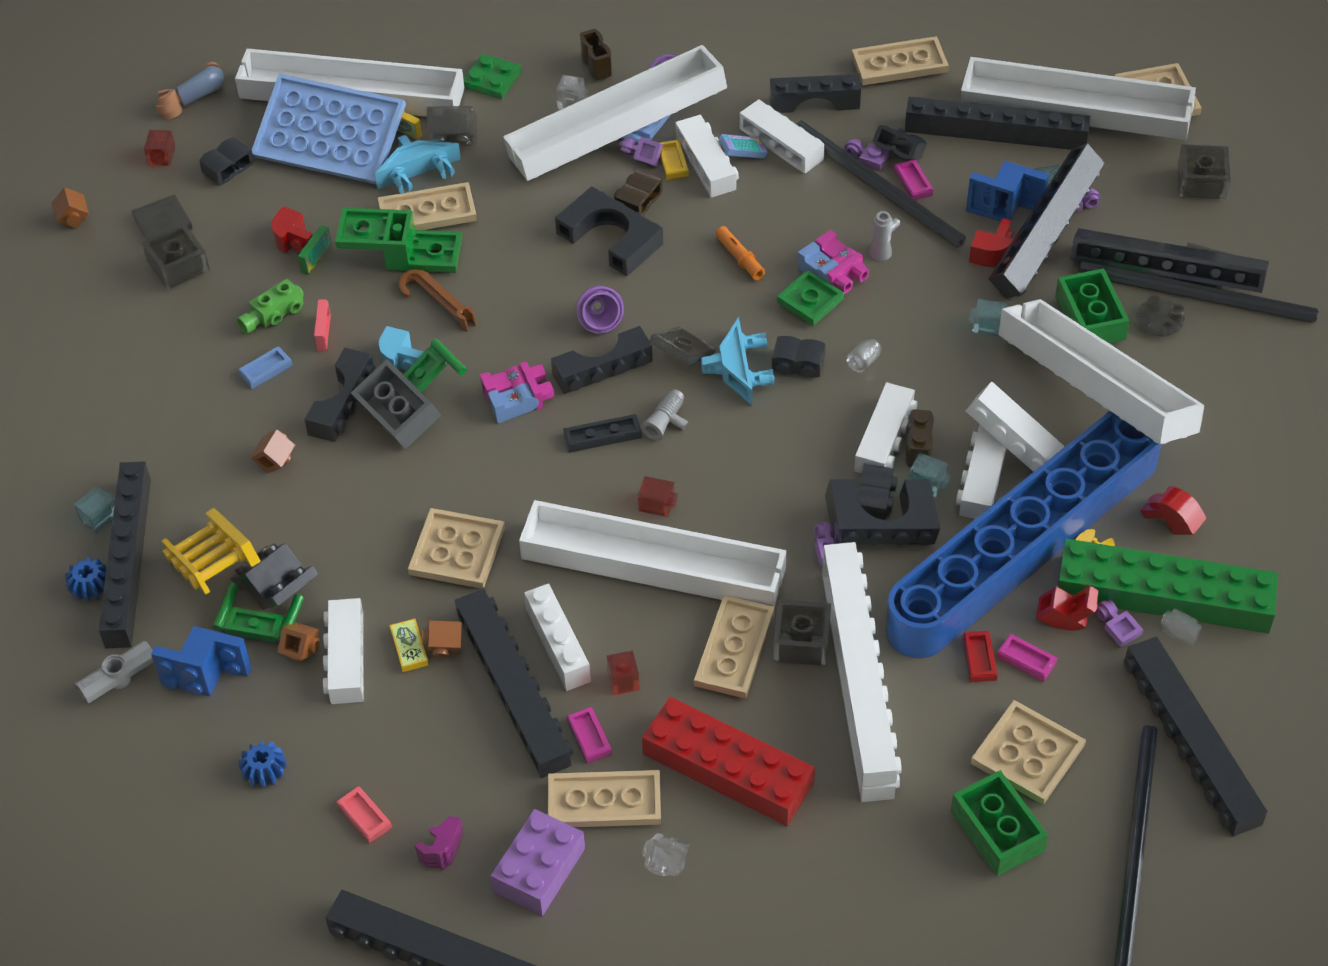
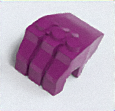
(444, 847)

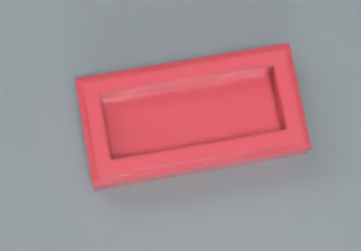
(322, 325)
(364, 814)

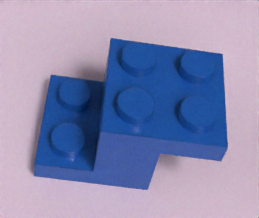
(1004, 194)
(201, 661)

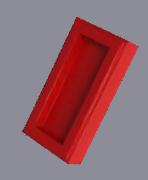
(979, 656)

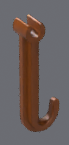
(440, 294)

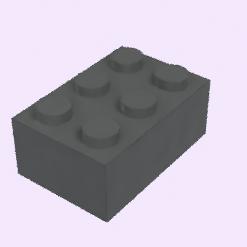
(396, 404)

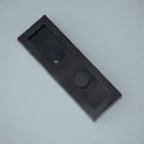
(602, 433)

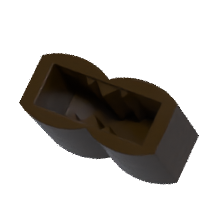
(596, 54)
(640, 191)
(919, 435)

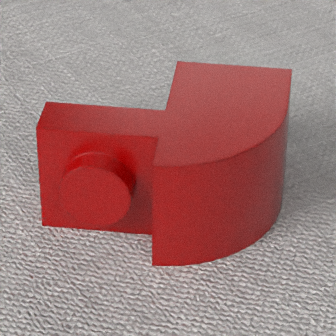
(290, 230)
(989, 248)
(1177, 508)
(1067, 611)

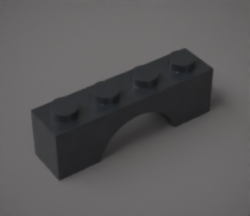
(790, 92)
(577, 371)
(329, 417)

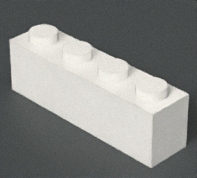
(782, 136)
(706, 156)
(886, 427)
(1013, 427)
(983, 474)
(557, 637)
(345, 651)

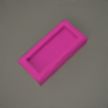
(913, 179)
(1027, 657)
(589, 735)

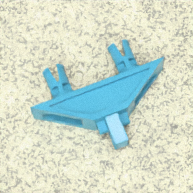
(414, 159)
(733, 364)

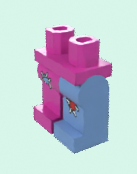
(833, 262)
(516, 391)

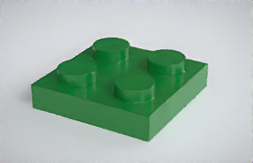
(492, 76)
(810, 297)

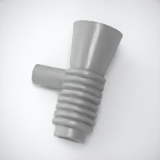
(882, 228)
(663, 414)

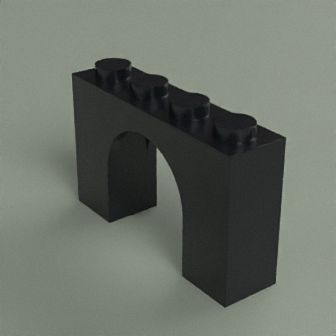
(598, 209)
(853, 524)

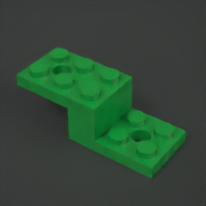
(396, 236)

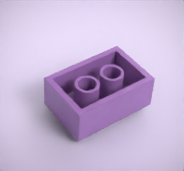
(538, 862)

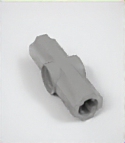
(107, 676)

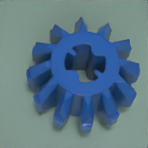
(86, 579)
(262, 764)

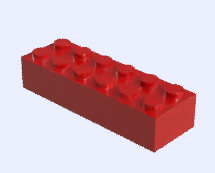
(728, 761)

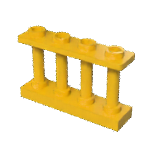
(224, 533)

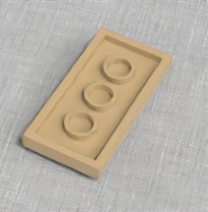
(899, 60)
(435, 206)
(734, 646)
(605, 798)

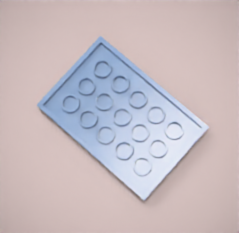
(328, 128)

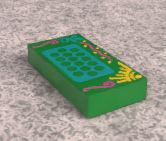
(314, 249)

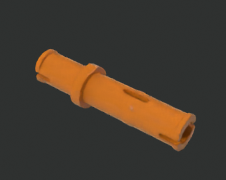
(744, 258)

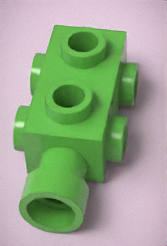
(272, 306)

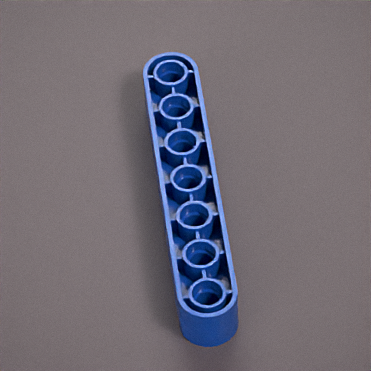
(1017, 536)

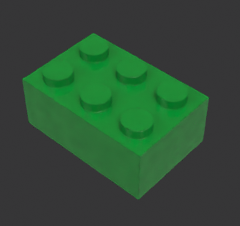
(1093, 304)
(999, 823)

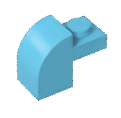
(396, 347)

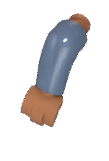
(196, 87)

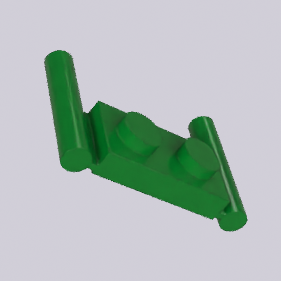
(431, 363)
(253, 623)

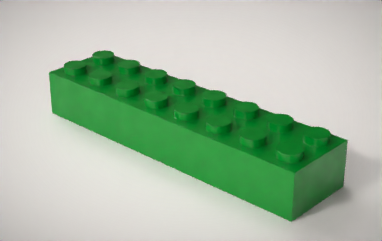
(1163, 582)

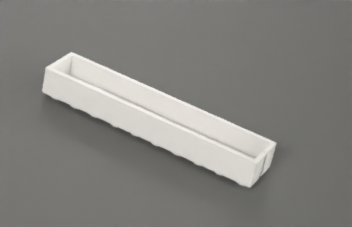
(415, 84)
(1108, 100)
(615, 112)
(1101, 371)
(652, 554)
(860, 673)

